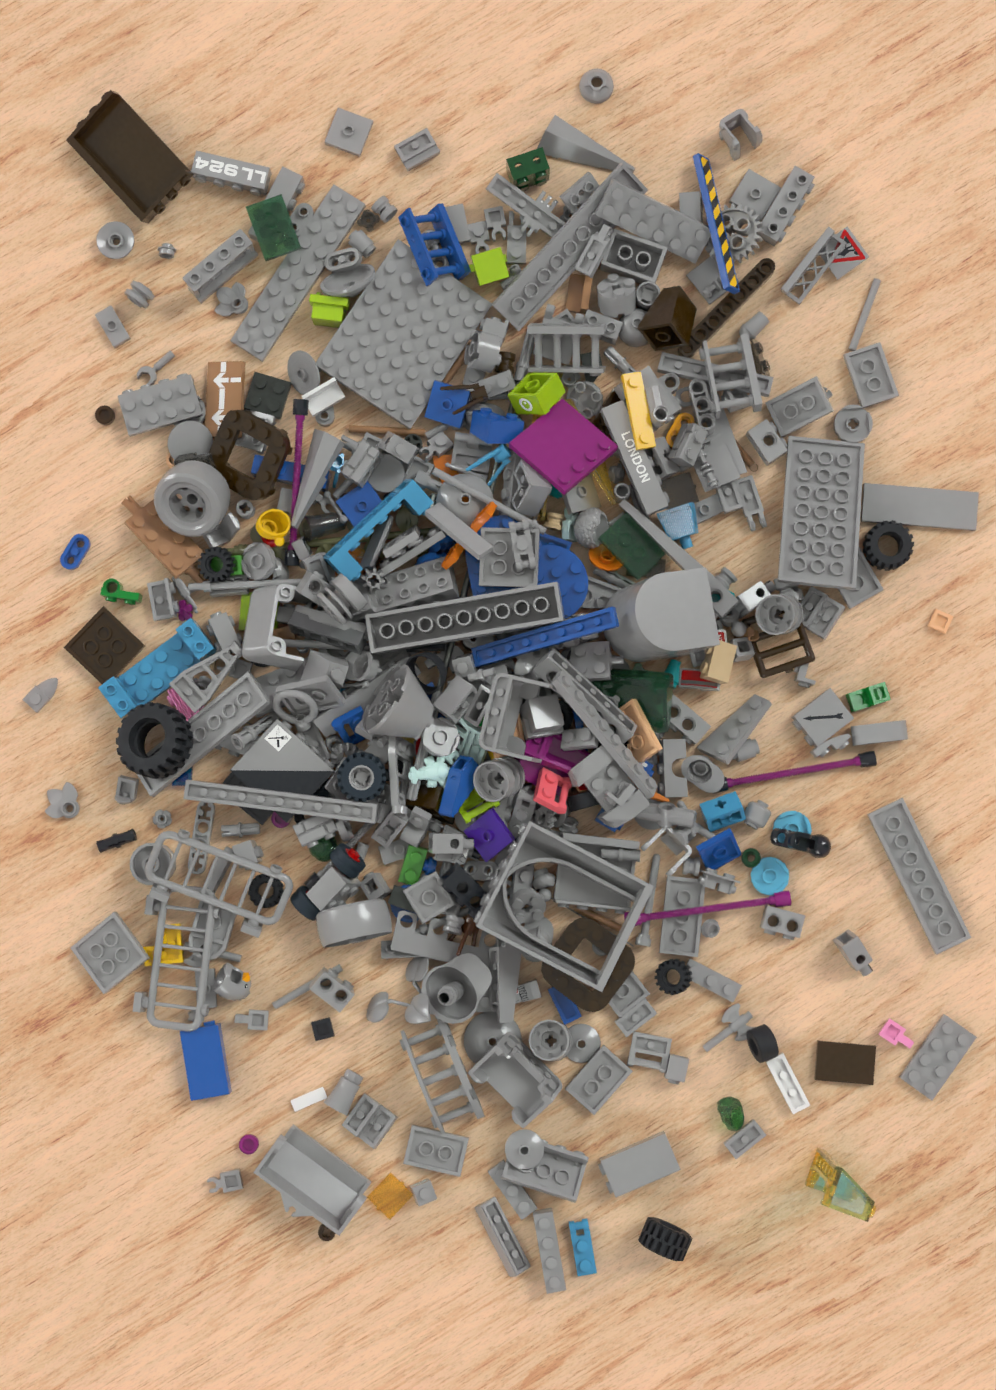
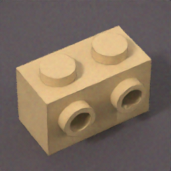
(718, 663)

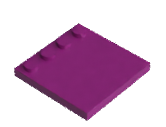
(563, 446)

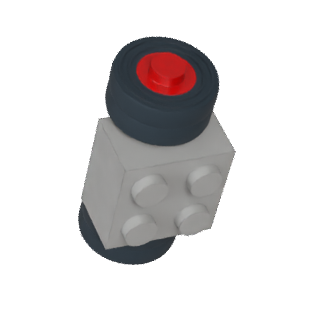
(334, 886)

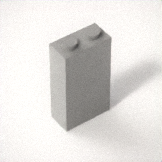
(639, 1164)

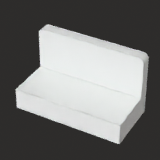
(324, 396)

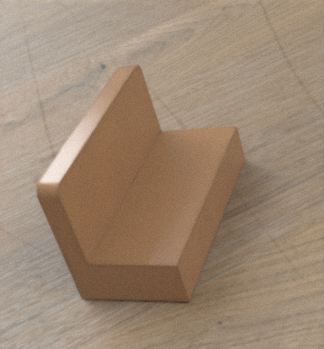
(578, 293)

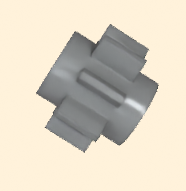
(369, 574)

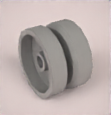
(139, 860)

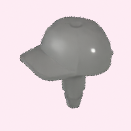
(457, 988)

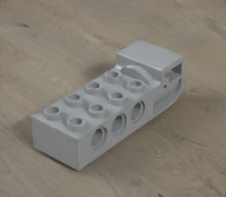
(408, 588)

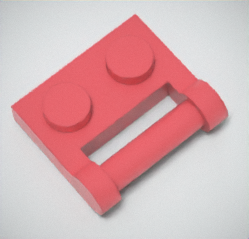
(546, 790)

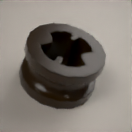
(325, 1238)

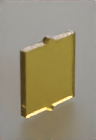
(390, 1196)

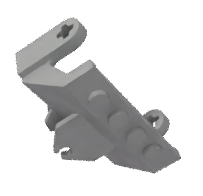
(313, 1180)

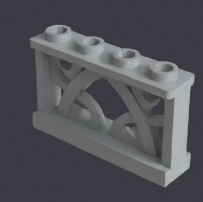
(220, 266)

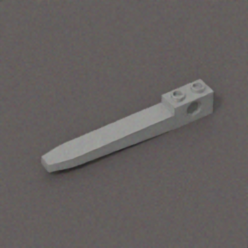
(682, 559)

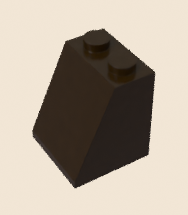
(669, 320)

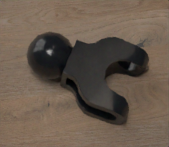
(815, 845)

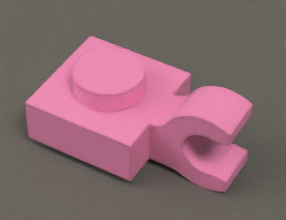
(894, 1032)

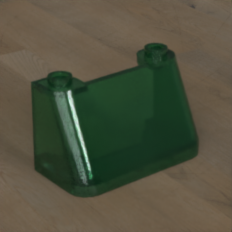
(650, 689)

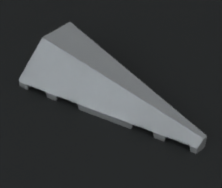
(568, 143)
(321, 456)

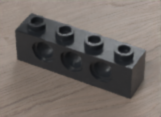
(458, 875)

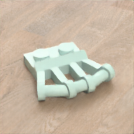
(470, 745)

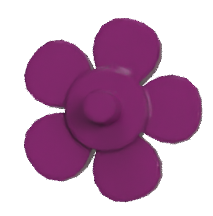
(184, 610)

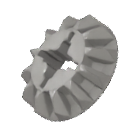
(337, 753)

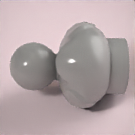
(542, 880)

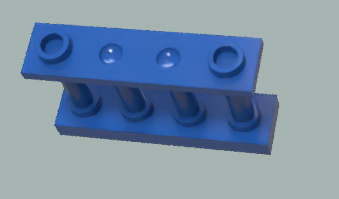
(449, 242)

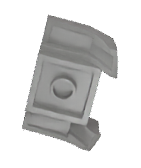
(602, 773)

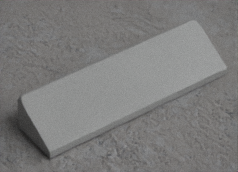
(502, 1237)

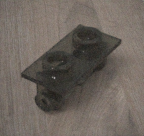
(761, 365)

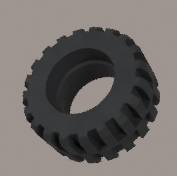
(133, 736)

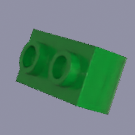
(128, 597)

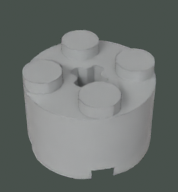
(616, 295)
(483, 351)

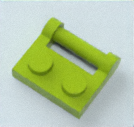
(473, 800)

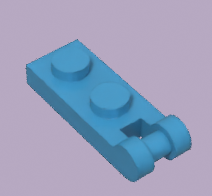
(582, 1248)

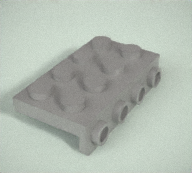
(160, 404)
(556, 1174)

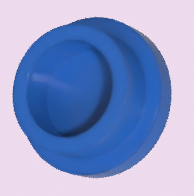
(429, 865)

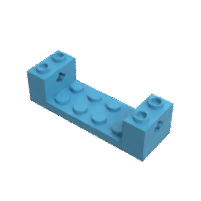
(406, 493)
(159, 668)

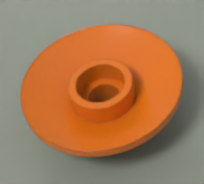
(603, 559)

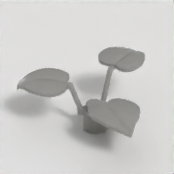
(418, 1010)

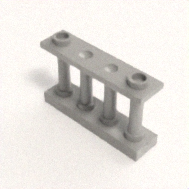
(576, 331)
(746, 364)

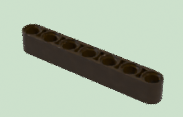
(731, 301)

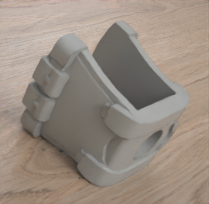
(732, 121)

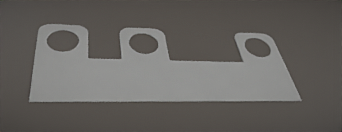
(723, 426)
(433, 945)

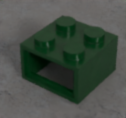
(529, 171)

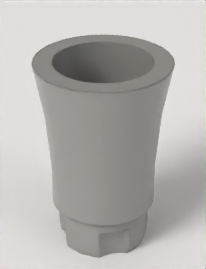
(344, 1092)

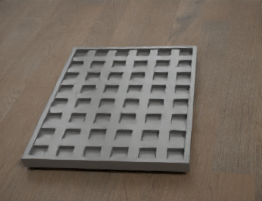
(402, 336)

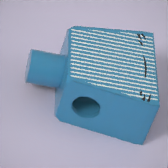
(680, 523)

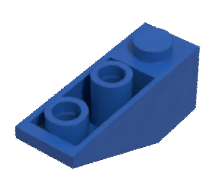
(458, 785)

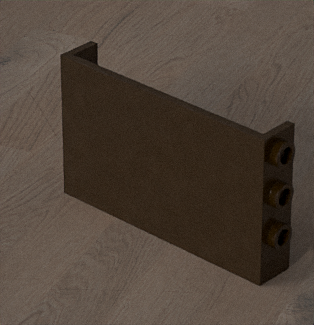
(129, 156)

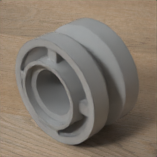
(139, 294)

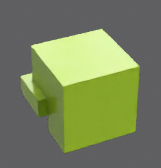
(489, 266)
(328, 310)

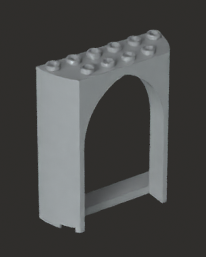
(540, 845)

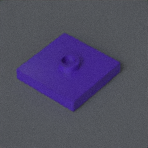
(489, 835)

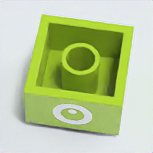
(536, 393)

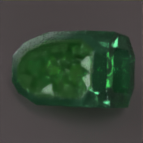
(731, 1113)

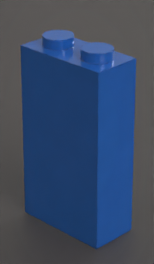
(206, 1061)

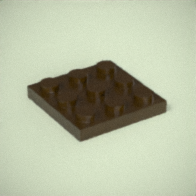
(104, 646)

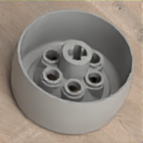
(199, 487)
(353, 923)

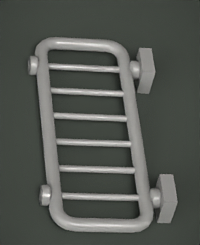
(253, 921)
(141, 998)

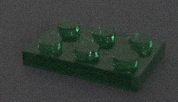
(273, 227)
(631, 546)

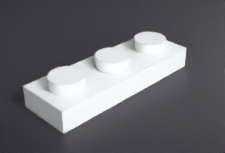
(787, 1083)

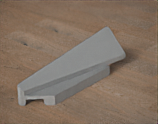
(505, 967)

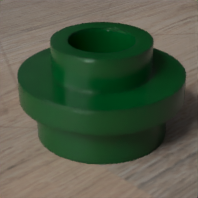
(748, 852)

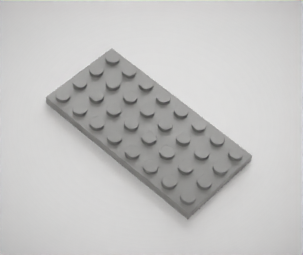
(821, 513)

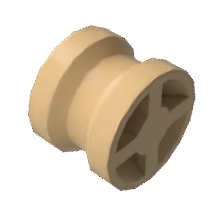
(553, 521)

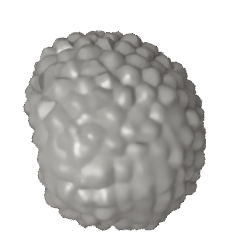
(590, 526)

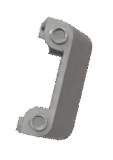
(518, 1078)

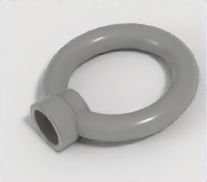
(301, 720)

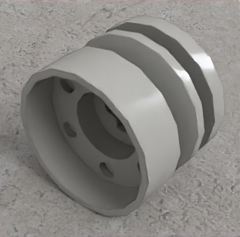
(341, 599)
(768, 614)
(499, 778)
(542, 1032)

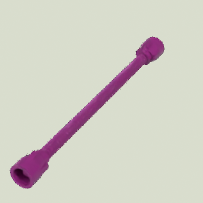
(778, 899)

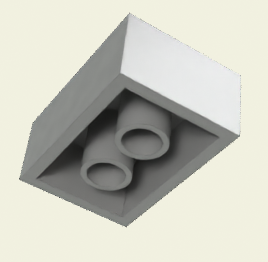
(633, 257)

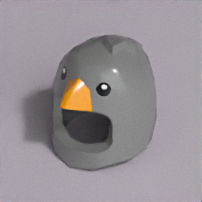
(232, 983)

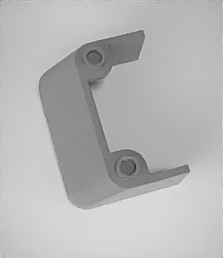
(258, 640)
(503, 712)

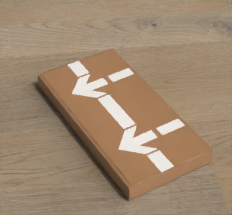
(223, 392)

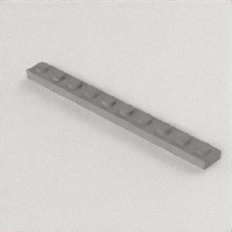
(281, 801)

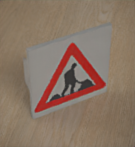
(849, 256)

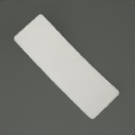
(308, 1099)

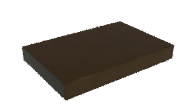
(845, 1062)

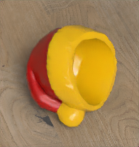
(273, 526)

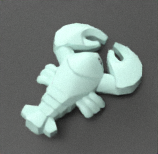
(434, 770)

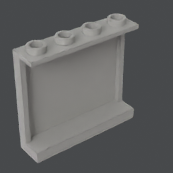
(583, 892)

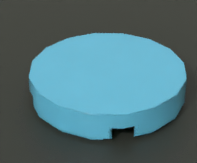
(792, 821)
(770, 876)

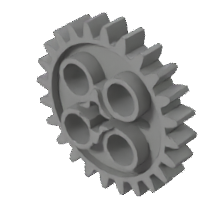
(737, 218)

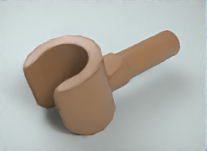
(751, 634)

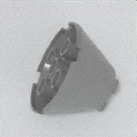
(399, 706)

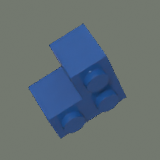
(494, 428)

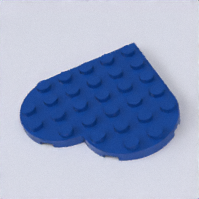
(555, 565)

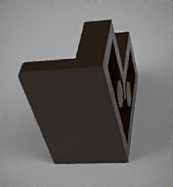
(429, 801)

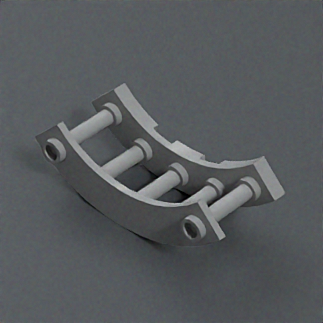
(457, 1068)

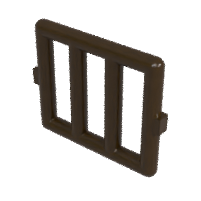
(787, 667)

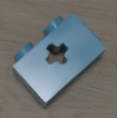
(722, 811)

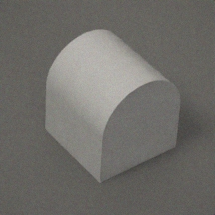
(664, 617)

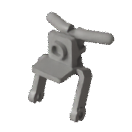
(678, 839)

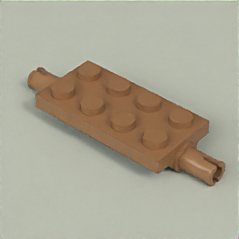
(174, 551)

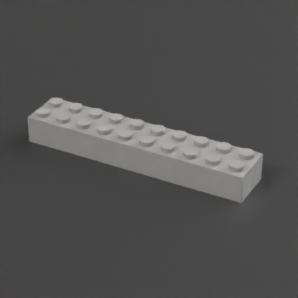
(465, 618)

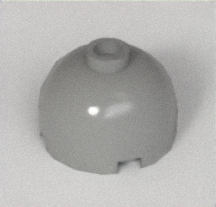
(629, 331)

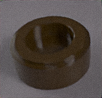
(105, 415)

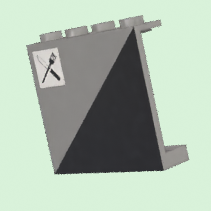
(283, 764)

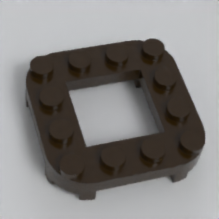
(272, 463)
(573, 989)

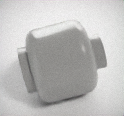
(757, 814)

